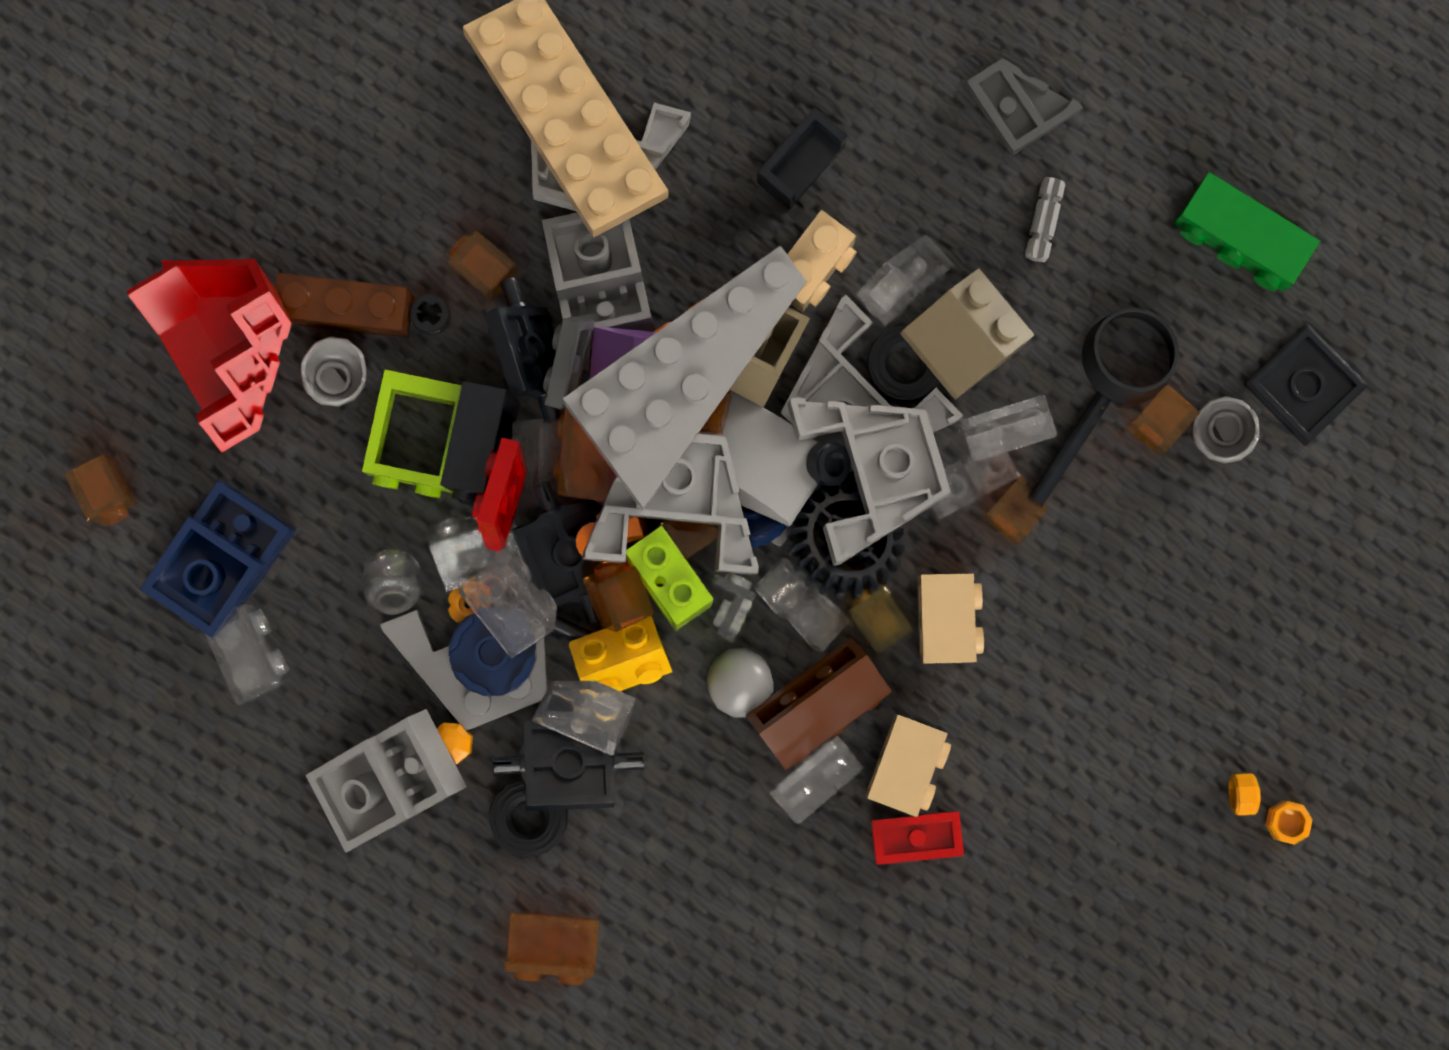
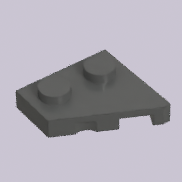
(1018, 105)
(573, 354)

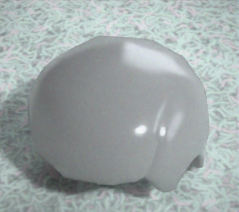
(321, 378)
(1236, 425)
(739, 681)

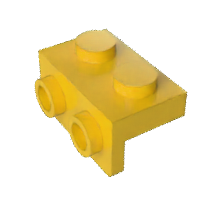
(621, 657)

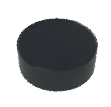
(828, 463)

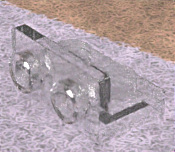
(1007, 428)
(462, 551)
(510, 603)
(733, 615)
(247, 657)
(816, 779)

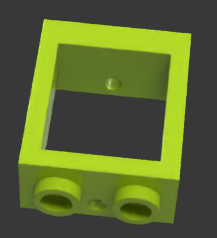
(415, 387)
(662, 563)

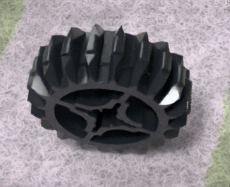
(820, 568)

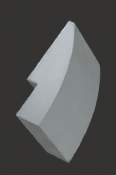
(598, 274)
(767, 460)
(386, 780)

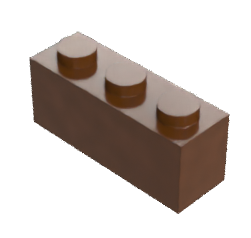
(346, 305)
(819, 703)

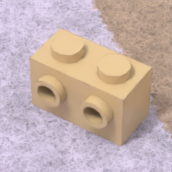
(817, 254)
(948, 618)
(907, 766)

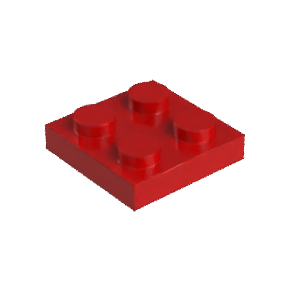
(499, 503)

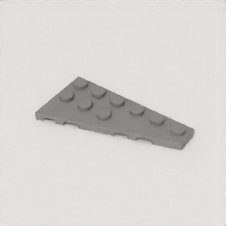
(666, 388)

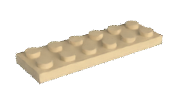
(566, 113)

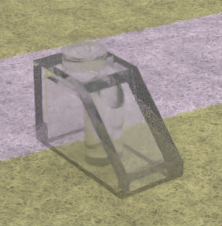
(904, 279)
(586, 713)

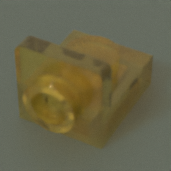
(879, 619)

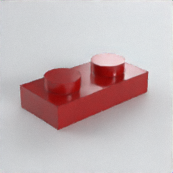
(917, 837)

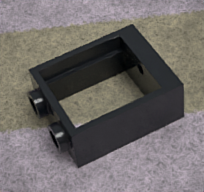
(479, 424)

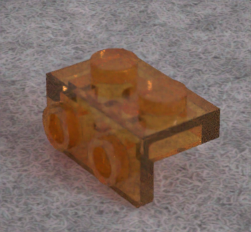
(580, 467)
(552, 947)

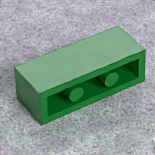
(1246, 233)

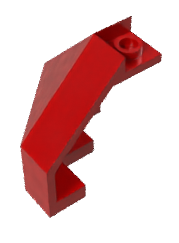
(223, 335)

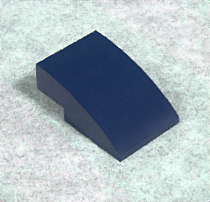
(217, 559)

